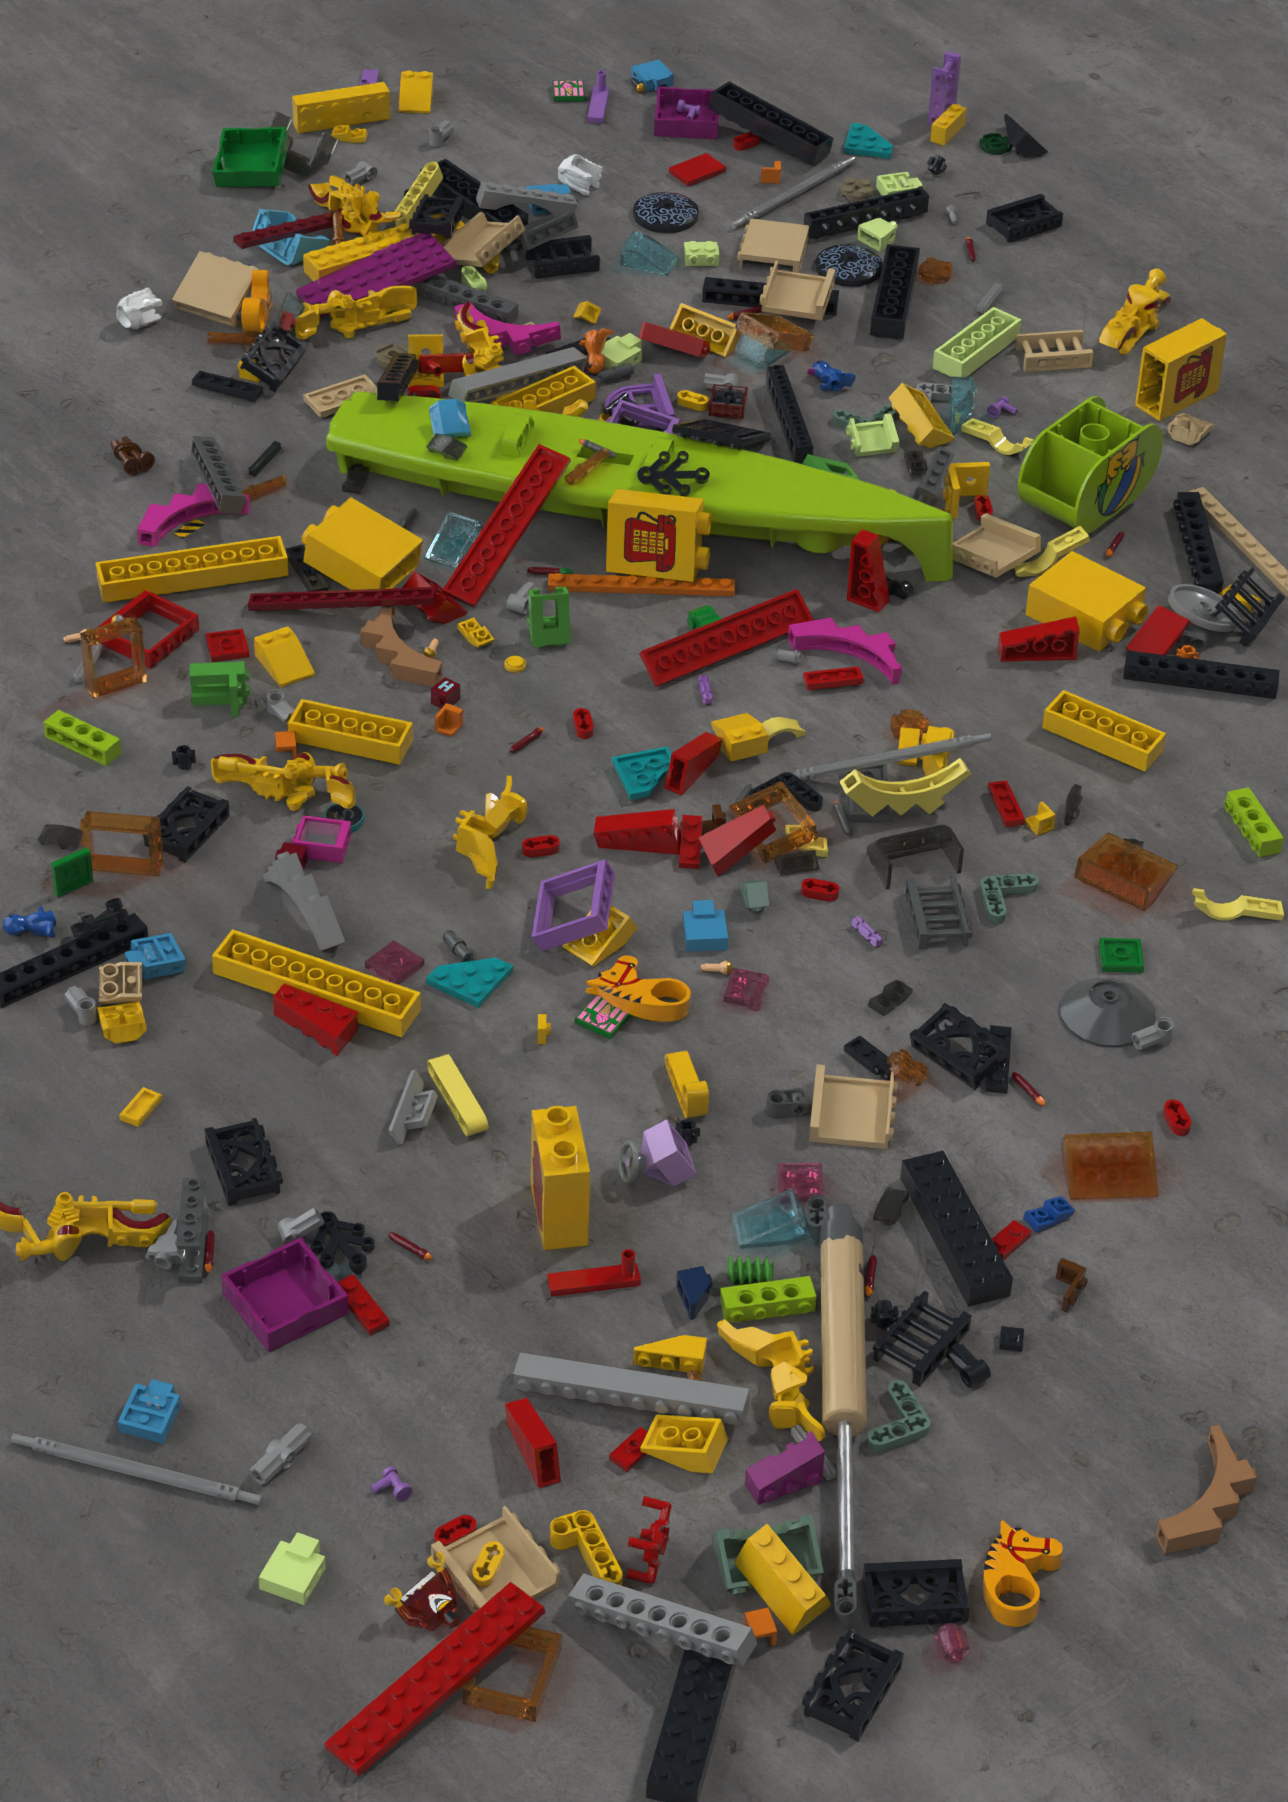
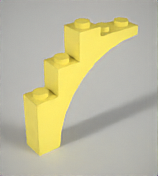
(901, 796)

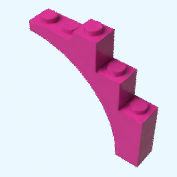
(518, 337)
(182, 508)
(851, 640)

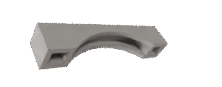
(496, 196)

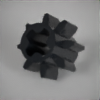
(936, 164)
(183, 757)
(688, 1131)
(884, 1314)

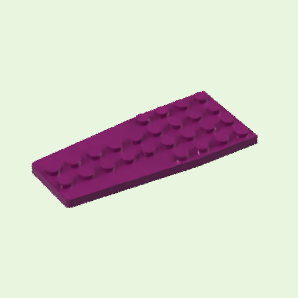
(395, 265)

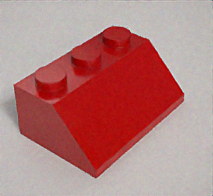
(445, 607)

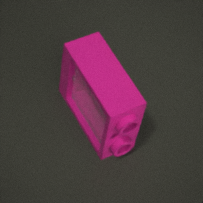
(324, 838)

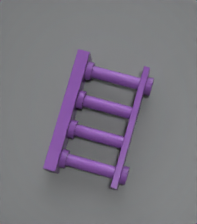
(944, 86)

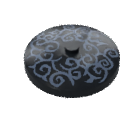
(665, 212)
(852, 264)

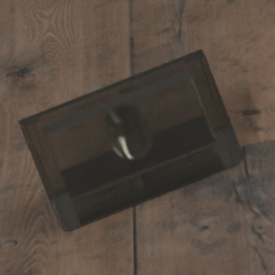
(796, 862)

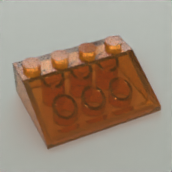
(1124, 871)
(1110, 1165)

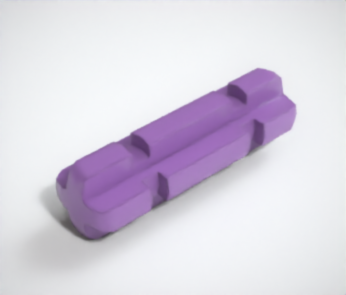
(705, 689)
(867, 931)

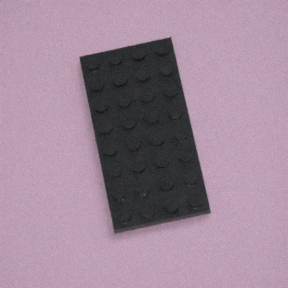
(720, 433)

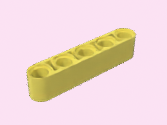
(424, 184)
(457, 1095)

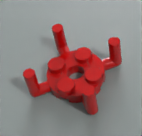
(659, 1538)

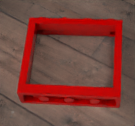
(150, 602)

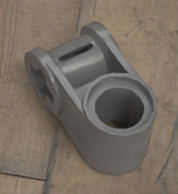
(1194, 637)
(785, 1102)

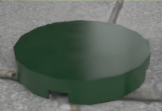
(994, 144)

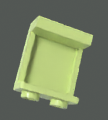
(873, 437)

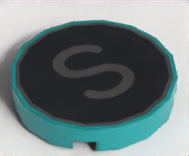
(352, 814)

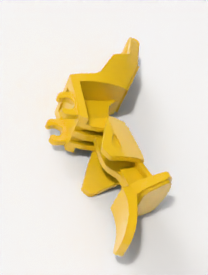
(478, 830)
(787, 1375)

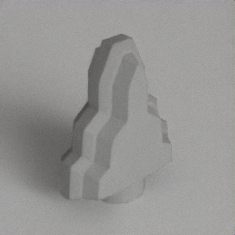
(164, 1251)

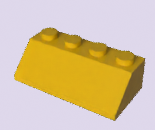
(719, 332)
(920, 417)
(781, 1580)

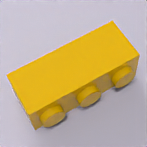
(948, 124)

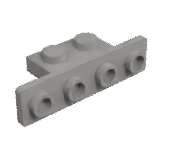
(413, 1108)

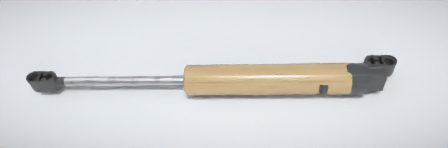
(842, 1370)

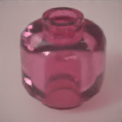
(952, 1643)

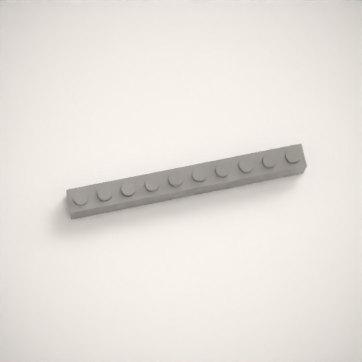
(514, 376)
(631, 1388)

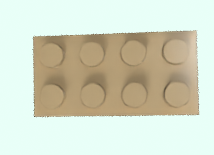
(329, 399)

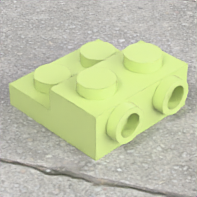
(701, 253)

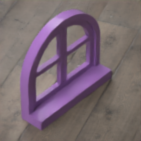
(659, 395)

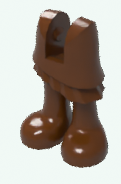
(132, 456)

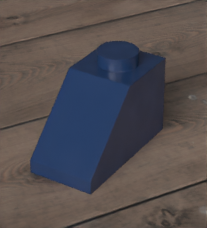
(694, 1289)

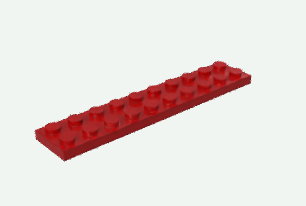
(506, 525)
(724, 638)
(434, 1678)

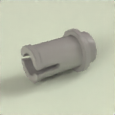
(789, 656)

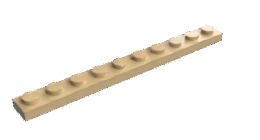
(1244, 541)

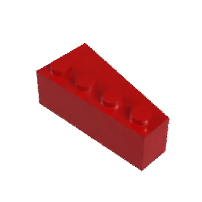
(866, 572)
(1040, 642)
(639, 831)
(316, 1017)

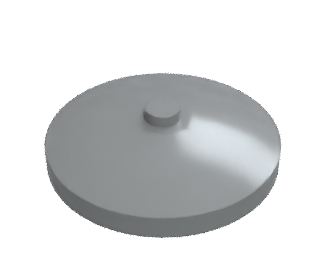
(1198, 605)

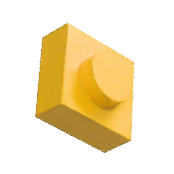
(544, 1029)

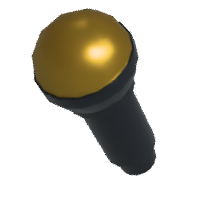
(639, 86)

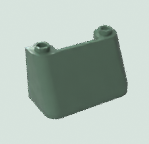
(797, 1536)

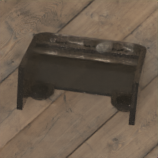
(298, 163)
(911, 843)

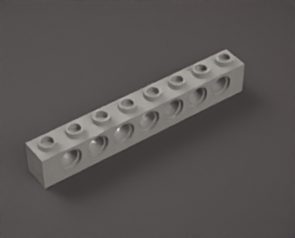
(663, 1620)

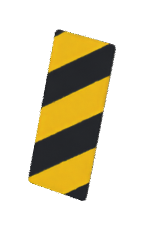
(189, 528)

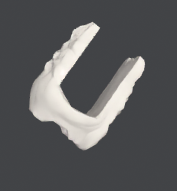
(579, 173)
(138, 309)

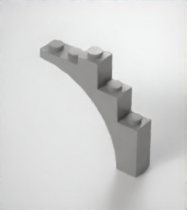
(302, 889)

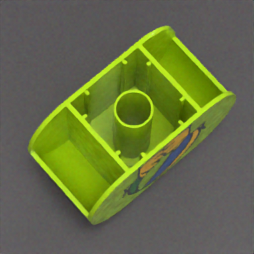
(1089, 465)

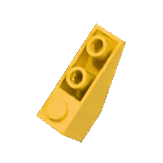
(676, 1353)

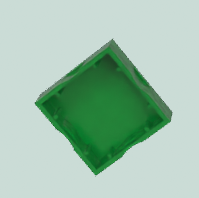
(251, 157)

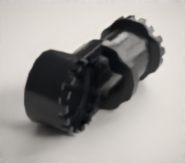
(895, 588)

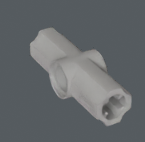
(280, 1454)

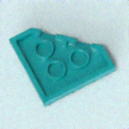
(867, 142)
(642, 770)
(470, 980)

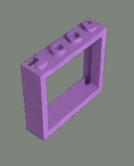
(643, 415)
(597, 873)

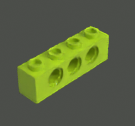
(82, 737)
(1253, 822)
(767, 1299)

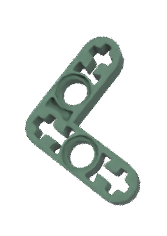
(842, 417)
(1027, 882)
(905, 1424)

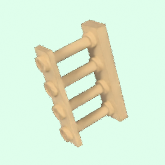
(1054, 360)

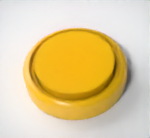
(515, 664)

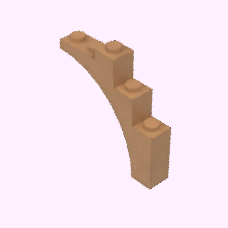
(391, 650)
(1203, 1520)

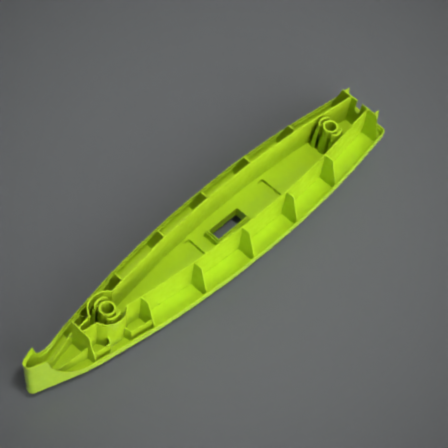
(744, 493)

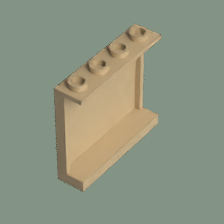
(481, 240)
(774, 242)
(214, 288)
(797, 293)
(996, 546)
(852, 1110)
(523, 1563)

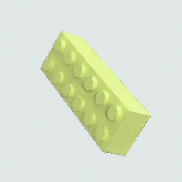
(976, 343)

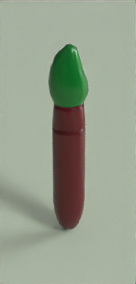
(548, 570)

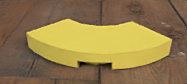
(818, 845)

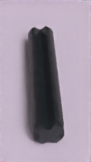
(264, 458)

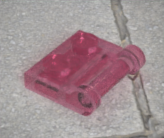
(739, 987)

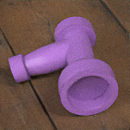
(692, 109)
(994, 409)
(401, 1491)

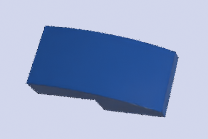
(1052, 1213)

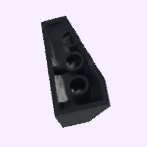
(1021, 139)

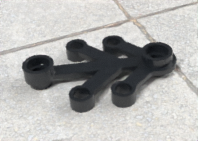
(670, 474)
(108, 917)
(331, 1224)

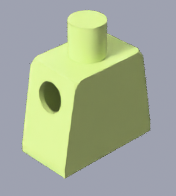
(877, 233)

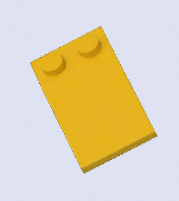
(416, 92)
(283, 656)
(741, 736)
(938, 761)
(600, 945)
(686, 1441)

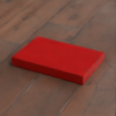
(697, 169)
(1159, 632)

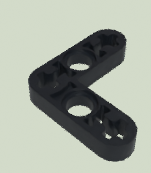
(809, 800)

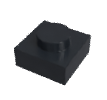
(1011, 1339)

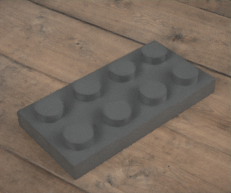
(857, 812)

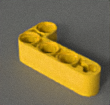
(691, 1093)
(583, 1530)

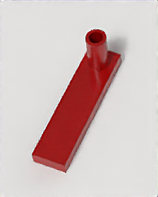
(441, 363)
(596, 1278)

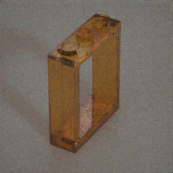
(763, 326)
(119, 679)
(770, 797)
(126, 824)
(503, 1703)

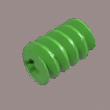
(749, 1270)

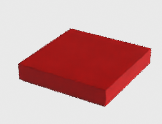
(227, 645)

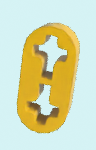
(692, 400)
(492, 1565)

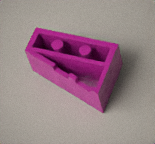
(787, 1472)

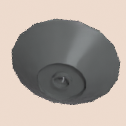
(1106, 1011)

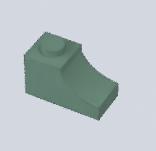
(754, 894)

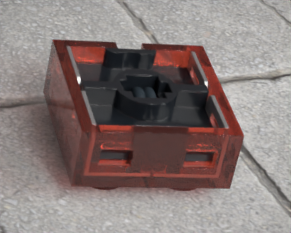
(728, 401)

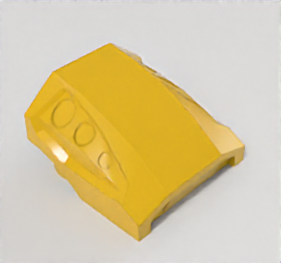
(122, 1022)

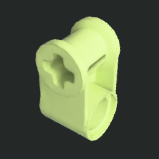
(472, 278)

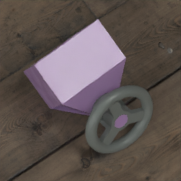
(662, 1156)

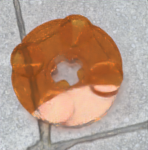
(935, 270)
(909, 717)
(907, 1068)

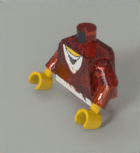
(429, 1601)

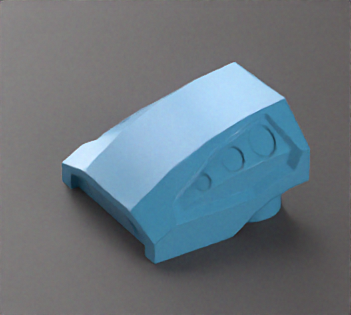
(450, 418)

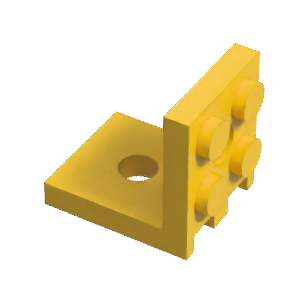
(434, 343)
(957, 486)

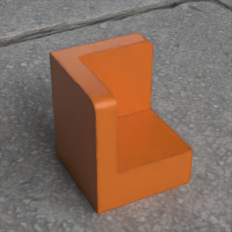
(771, 175)
(448, 720)
(285, 742)
(762, 1624)

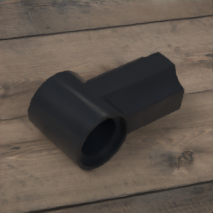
(971, 1370)

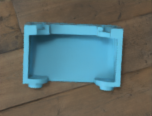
(288, 250)

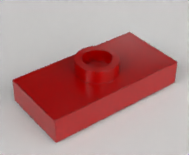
(629, 1451)

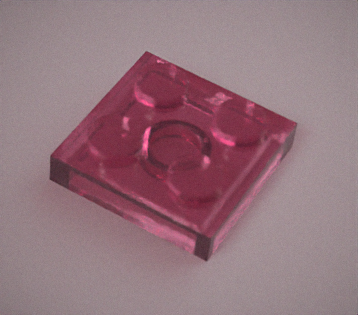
(394, 963)
(803, 1177)

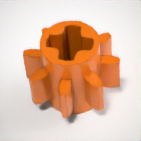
(1187, 652)

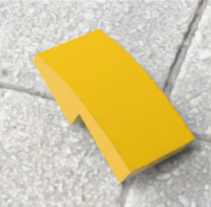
(345, 134)
(475, 633)

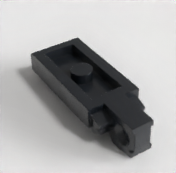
(869, 1057)

